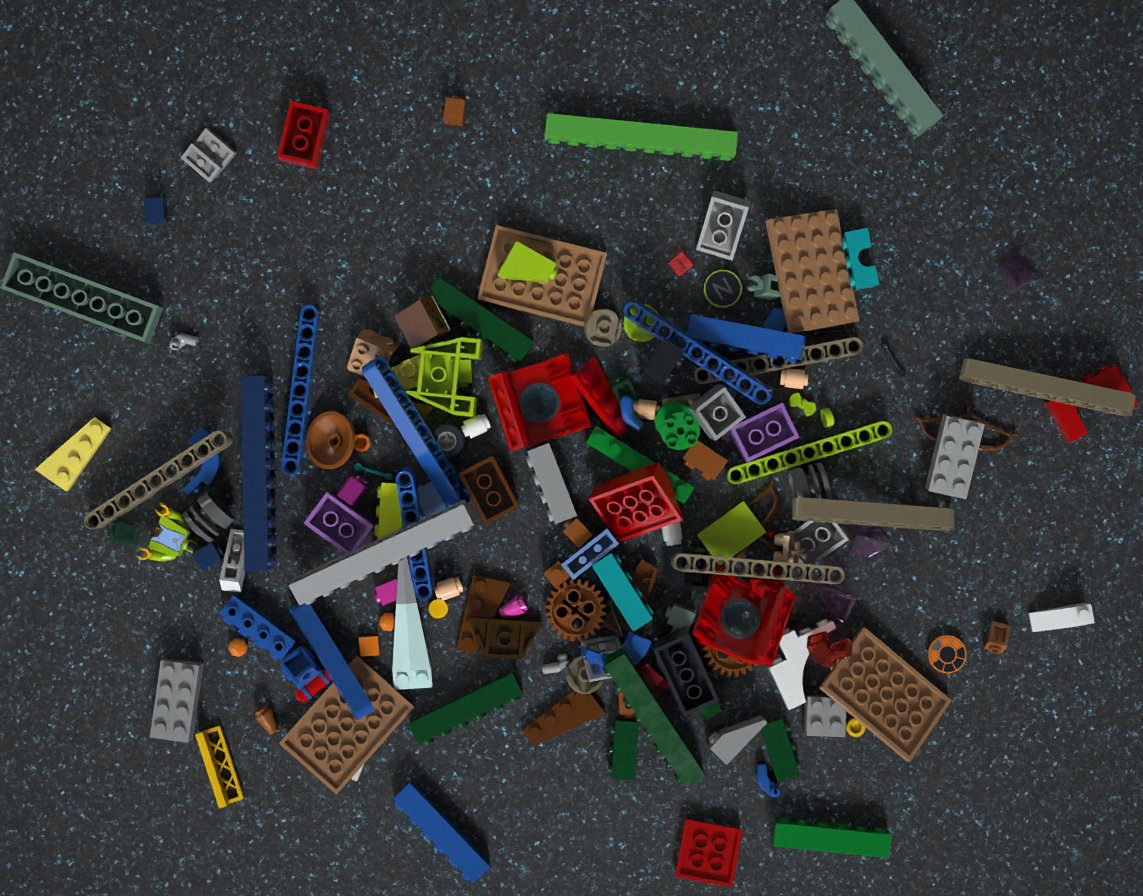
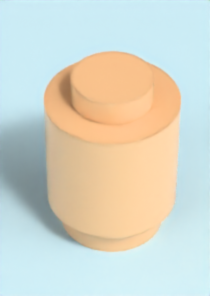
(793, 378)
(645, 409)
(448, 588)

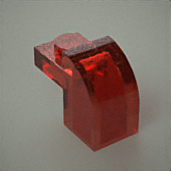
(825, 652)

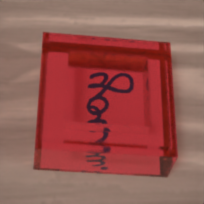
(680, 264)

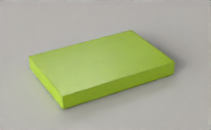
(731, 532)

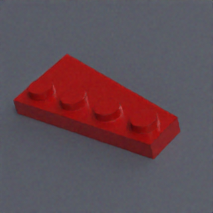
(598, 393)

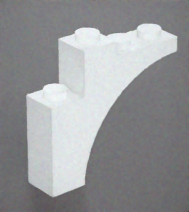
(789, 671)

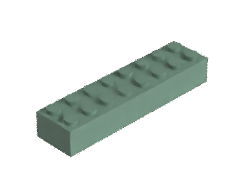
(883, 66)
(81, 298)

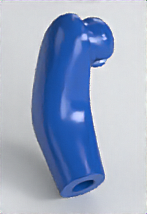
(628, 414)
(764, 781)

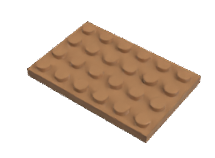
(812, 271)
(565, 298)
(886, 694)
(331, 738)

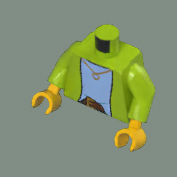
(170, 537)

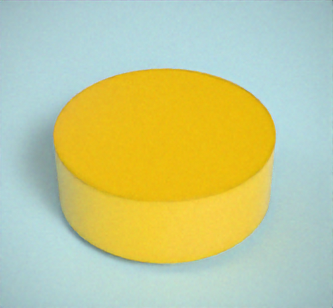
(438, 608)
(854, 727)

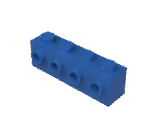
(258, 627)

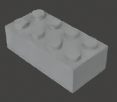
(954, 456)
(551, 482)
(176, 700)

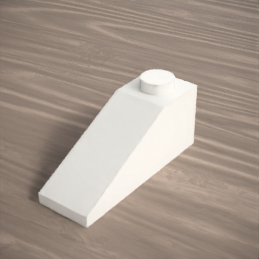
(233, 564)
(1061, 617)

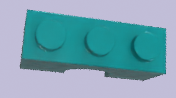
(860, 276)

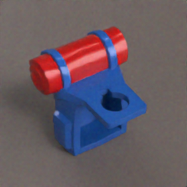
(302, 669)

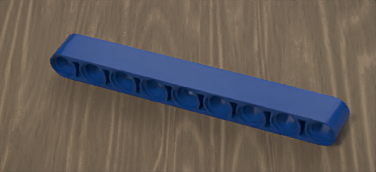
(707, 353)
(298, 380)
(415, 431)

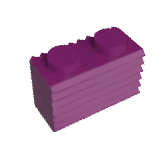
(353, 489)

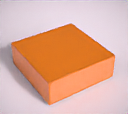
(369, 646)

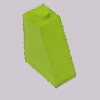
(527, 265)

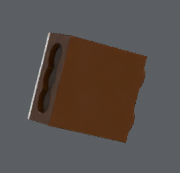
(422, 322)

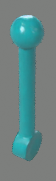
(358, 466)

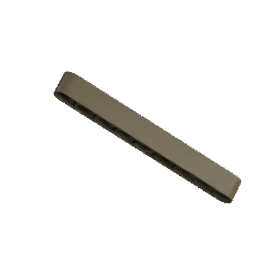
(769, 366)
(1047, 387)
(149, 481)
(873, 514)
(766, 572)

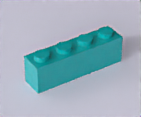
(622, 592)

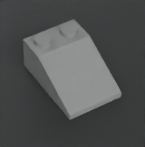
(723, 225)
(821, 539)
(732, 739)

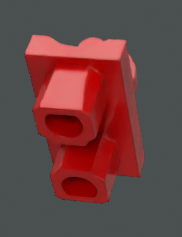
(763, 586)

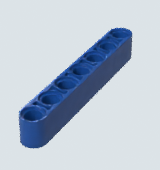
(414, 506)
(332, 660)

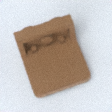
(369, 346)

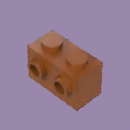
(704, 460)

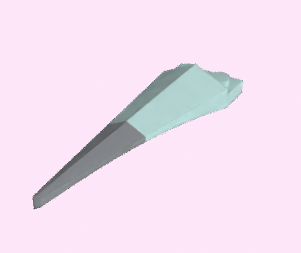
(410, 652)

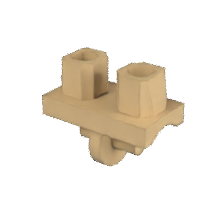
(791, 548)

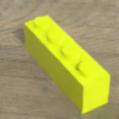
(388, 511)

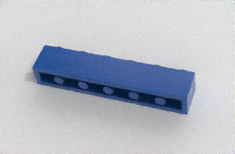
(747, 337)
(441, 832)

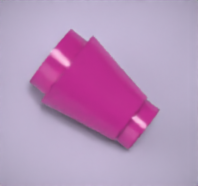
(514, 607)

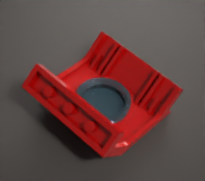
(539, 402)
(742, 624)

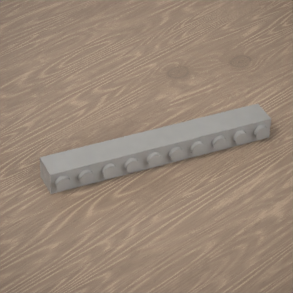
(382, 552)

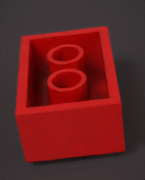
(304, 135)

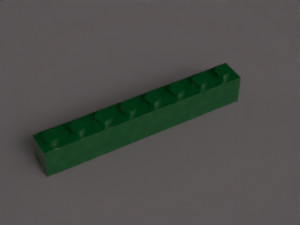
(654, 718)

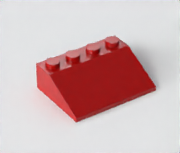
(636, 502)

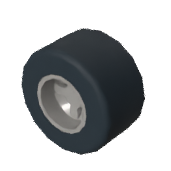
(449, 434)

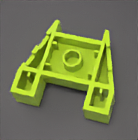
(440, 374)

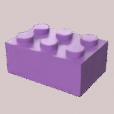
(764, 432)
(339, 523)

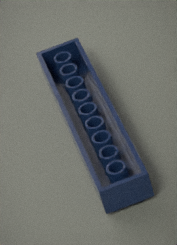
(257, 473)

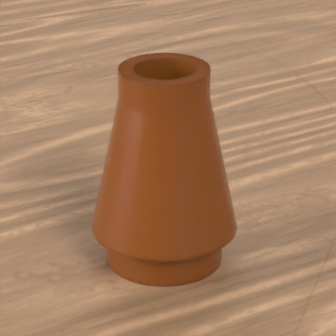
(266, 719)

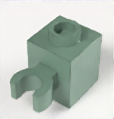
(765, 287)
(680, 616)

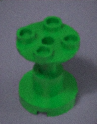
(677, 425)

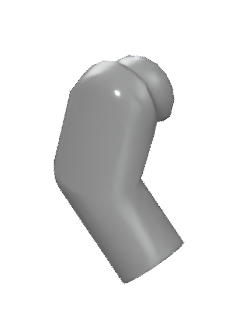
(183, 339)
(558, 666)

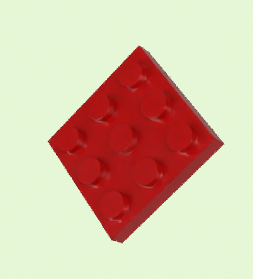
(708, 852)

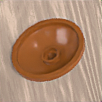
(330, 440)

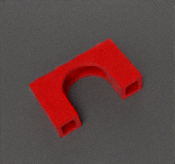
(1066, 415)

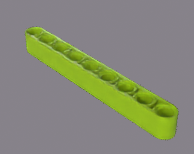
(818, 452)

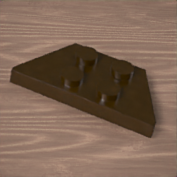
(504, 636)

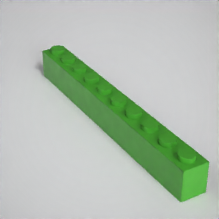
(641, 136)

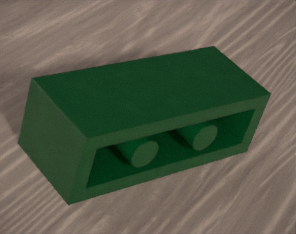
(623, 749)
(780, 749)

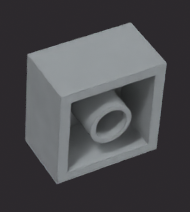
(716, 412)
(823, 717)

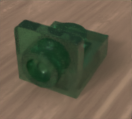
(622, 386)
(123, 533)

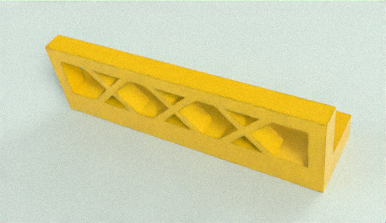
(212, 766)

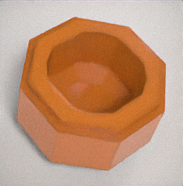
(362, 442)
(387, 621)
(238, 647)

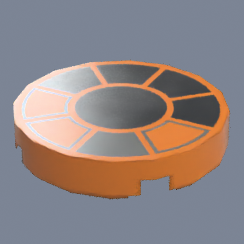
(946, 654)

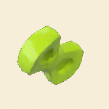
(808, 407)

